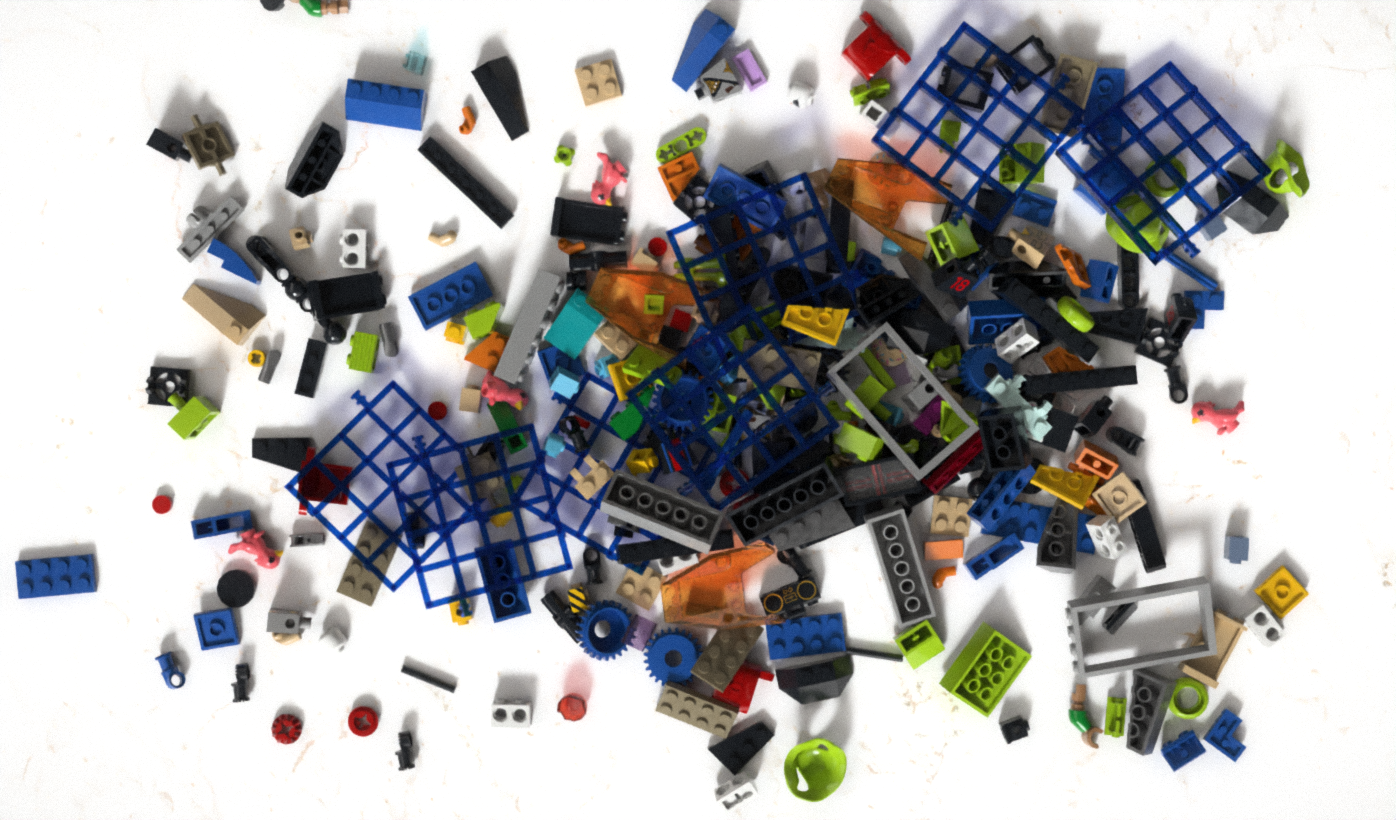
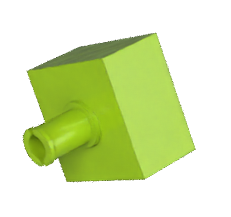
(869, 394)
(192, 416)

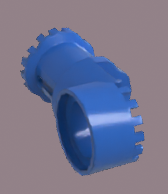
(169, 669)

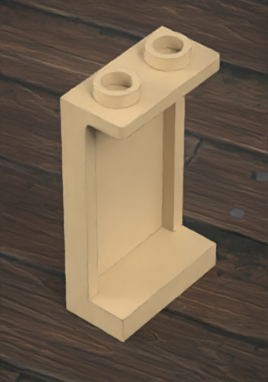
(1210, 667)

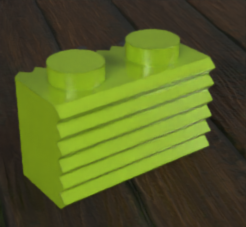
(364, 352)

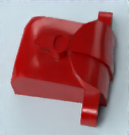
(873, 49)
(317, 486)
(742, 686)

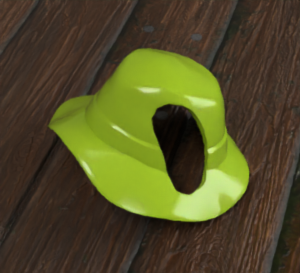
(1280, 159)
(1135, 215)
(819, 767)

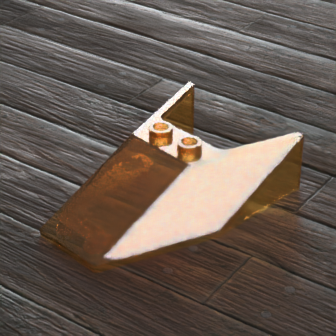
(878, 195)
(620, 300)
(713, 591)

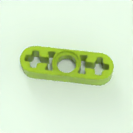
(690, 133)
(877, 369)

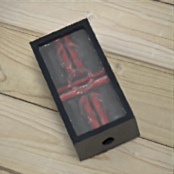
(877, 481)

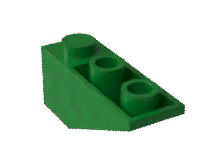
(505, 420)
(630, 420)

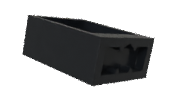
(1006, 72)
(982, 97)

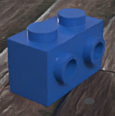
(1102, 280)

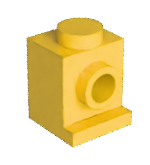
(456, 333)
(642, 461)
(456, 617)

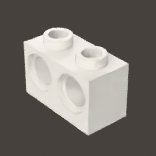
(361, 248)
(1016, 340)
(1106, 536)
(678, 563)
(1261, 627)
(511, 720)
(736, 792)

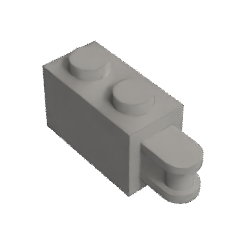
(810, 235)
(1096, 587)

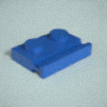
(1034, 208)

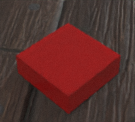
(681, 320)

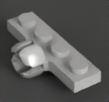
(208, 227)

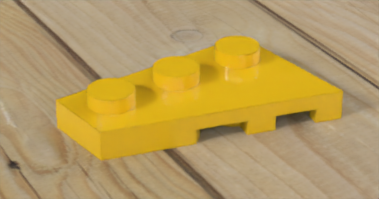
(818, 323)
(1068, 486)

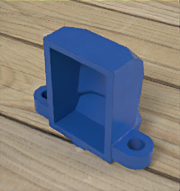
(1107, 180)

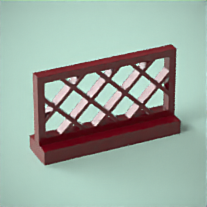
(954, 463)

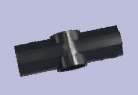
(598, 259)
(562, 614)

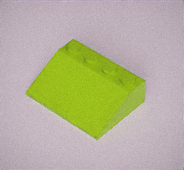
(985, 669)

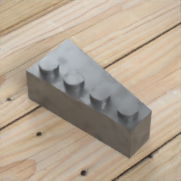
(815, 525)
(1148, 709)

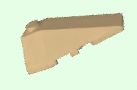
(228, 315)

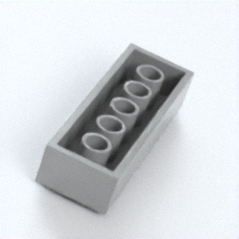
(529, 326)
(661, 511)
(899, 565)

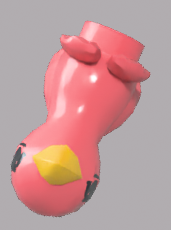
(611, 176)
(498, 391)
(1222, 418)
(255, 544)

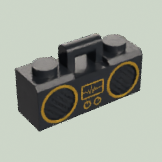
(790, 595)

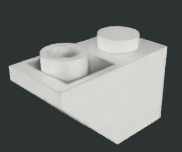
(875, 116)

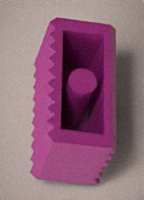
(929, 416)

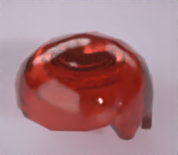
(572, 707)

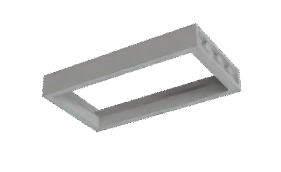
(876, 426)
(1198, 584)

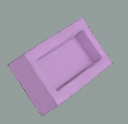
(749, 70)

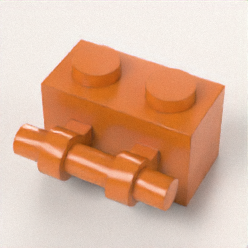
(1094, 459)

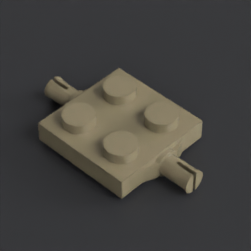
(208, 145)
(479, 465)

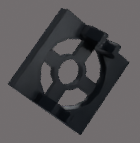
(680, 201)
(1142, 350)
(183, 387)

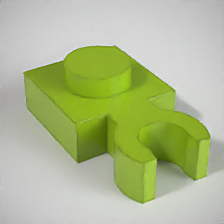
(949, 132)

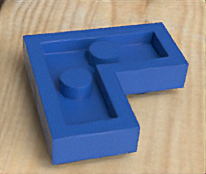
(1205, 301)
(1220, 735)

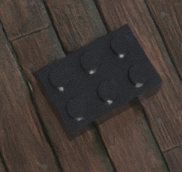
(791, 283)
(1004, 439)

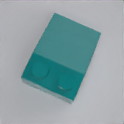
(574, 325)

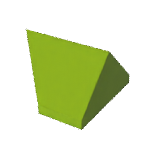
(951, 424)

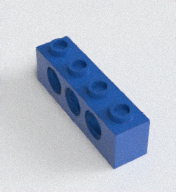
(999, 496)

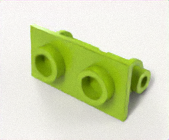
(878, 89)
(1115, 716)

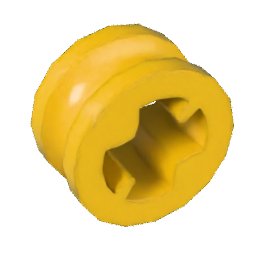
(251, 357)

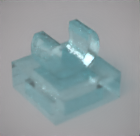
(415, 63)

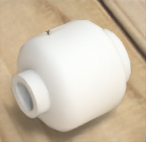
(800, 94)
(797, 188)
(332, 640)

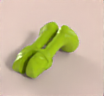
(703, 276)

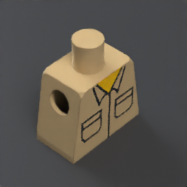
(1030, 244)

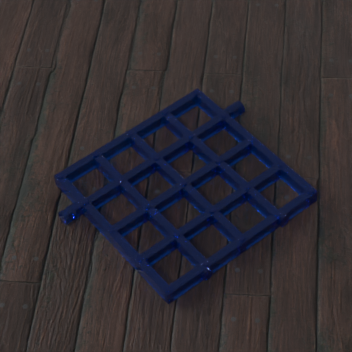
(970, 76)
(1162, 162)
(765, 272)
(754, 437)
(367, 461)
(596, 503)
(479, 515)

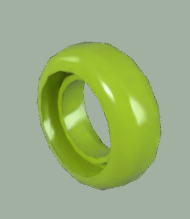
(1160, 191)
(1075, 314)
(1202, 701)

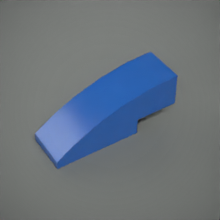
(233, 261)
(221, 524)
(993, 556)

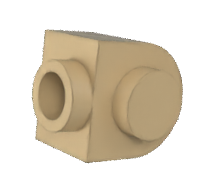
(301, 238)

